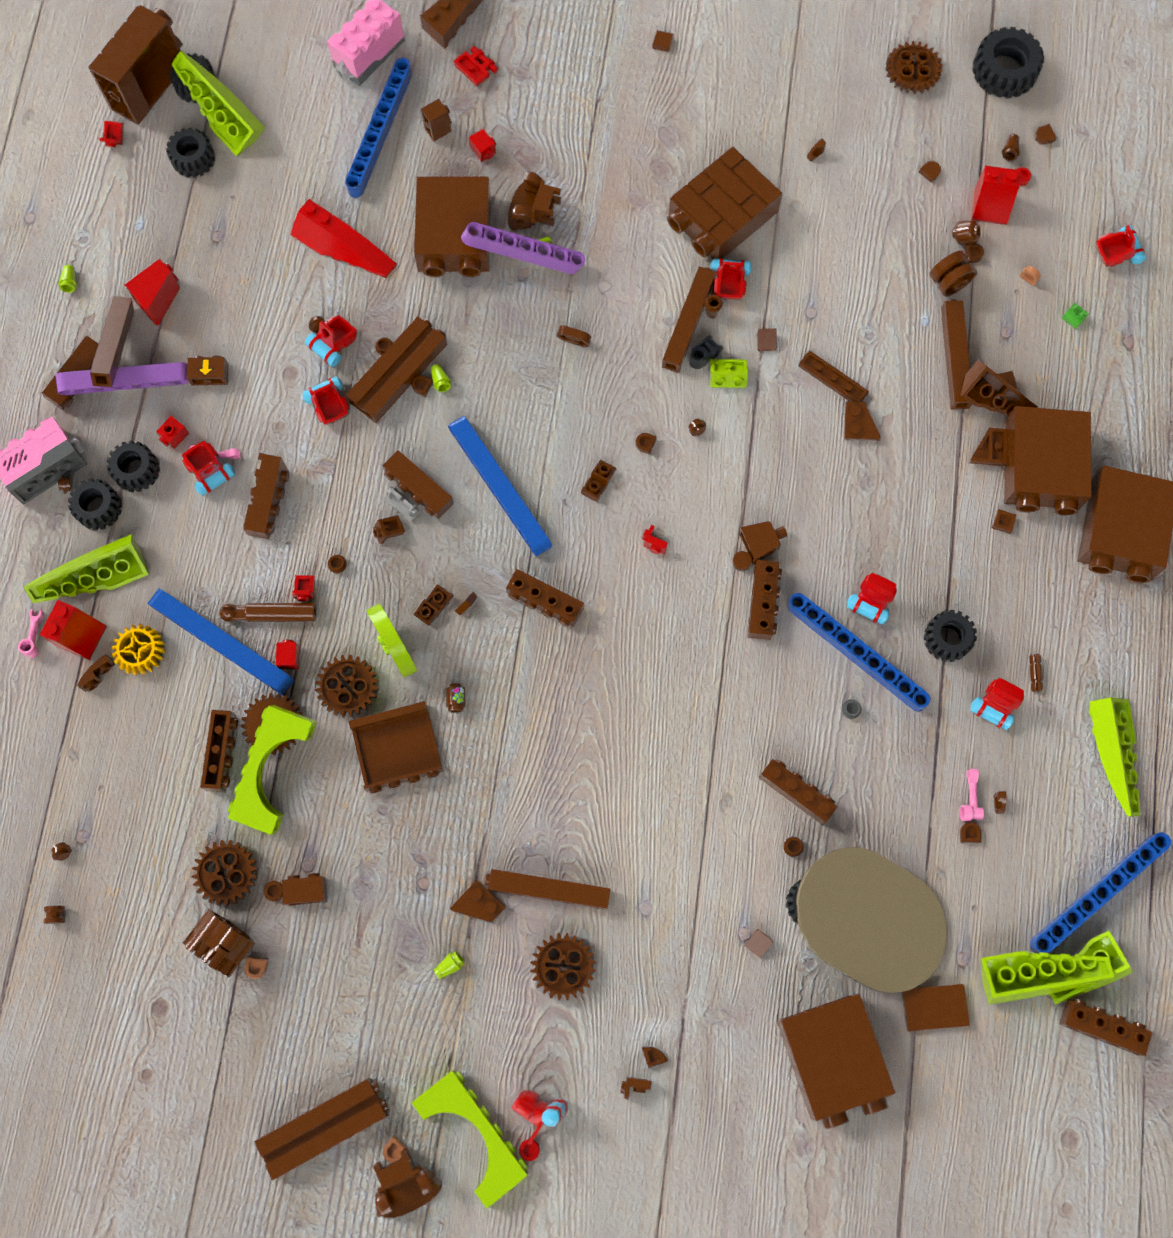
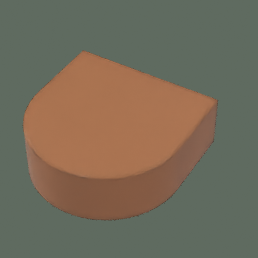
(1030, 275)
(255, 967)
(392, 1150)

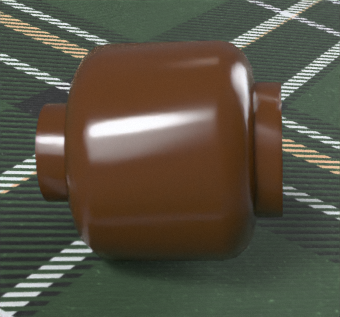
(966, 232)

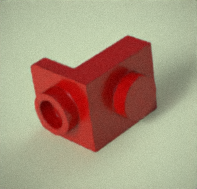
(112, 134)
(652, 543)
(304, 587)

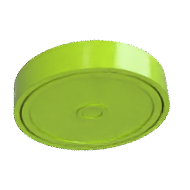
(391, 641)

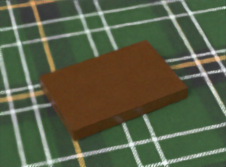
(935, 1007)

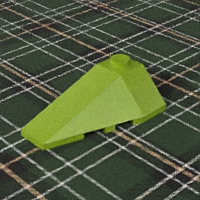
(1100, 946)

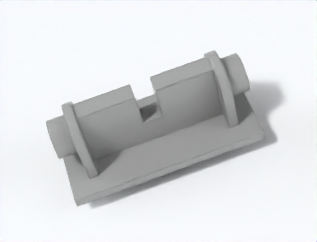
(403, 503)

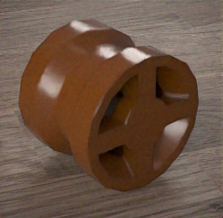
(54, 914)

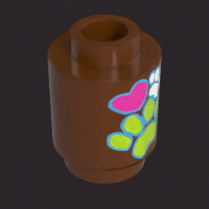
(455, 698)

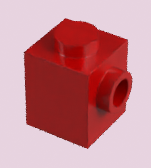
(482, 145)
(172, 432)
(287, 654)

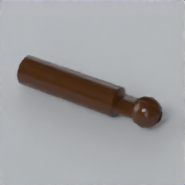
(270, 612)

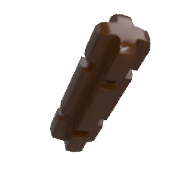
(1036, 672)

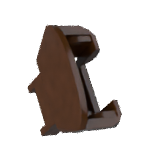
(532, 203)
(403, 1186)

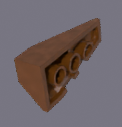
(990, 391)

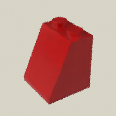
(995, 194)
(154, 290)
(73, 630)

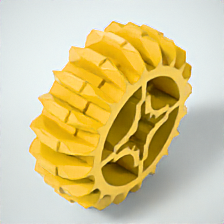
(143, 663)

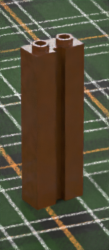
(396, 369)
(322, 1128)

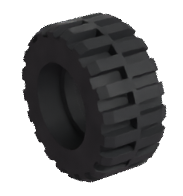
(1012, 44)

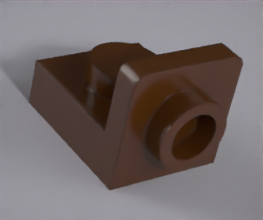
(388, 528)
(639, 1085)

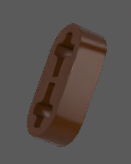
(574, 336)

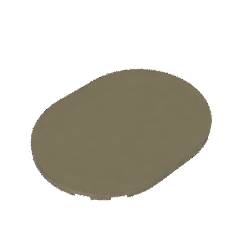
(871, 919)

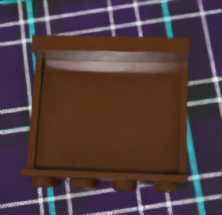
(396, 747)

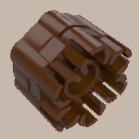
(220, 938)

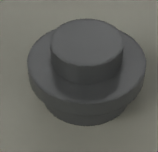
(851, 709)

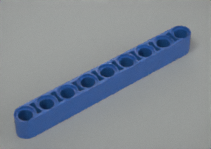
(395, 89)
(500, 486)
(221, 641)
(867, 652)
(1109, 889)

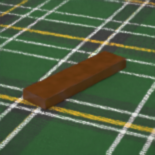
(832, 378)

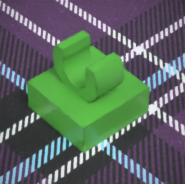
(1075, 315)

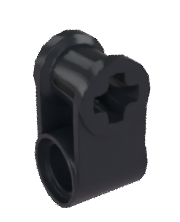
(707, 350)

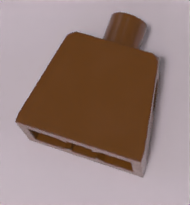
(761, 539)

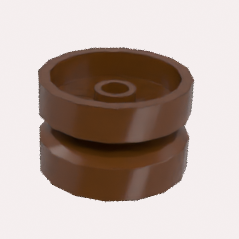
(953, 273)

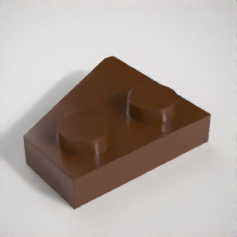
(859, 423)
(992, 448)
(478, 903)

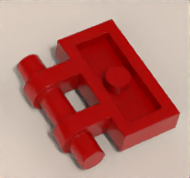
(472, 68)

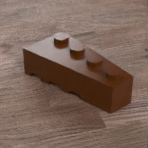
(446, 17)
(266, 496)

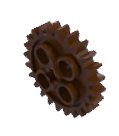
(901, 69)
(333, 697)
(207, 880)
(560, 985)

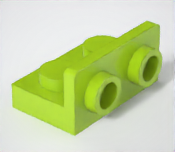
(728, 373)

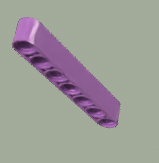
(516, 243)
(126, 378)

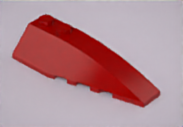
(336, 239)

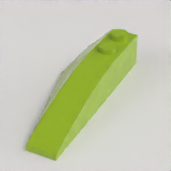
(224, 111)
(94, 571)
(1115, 740)
(1034, 974)

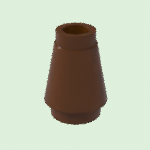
(1011, 148)
(713, 305)

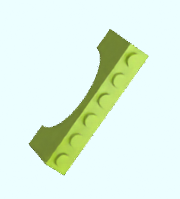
(250, 802)
(503, 1168)

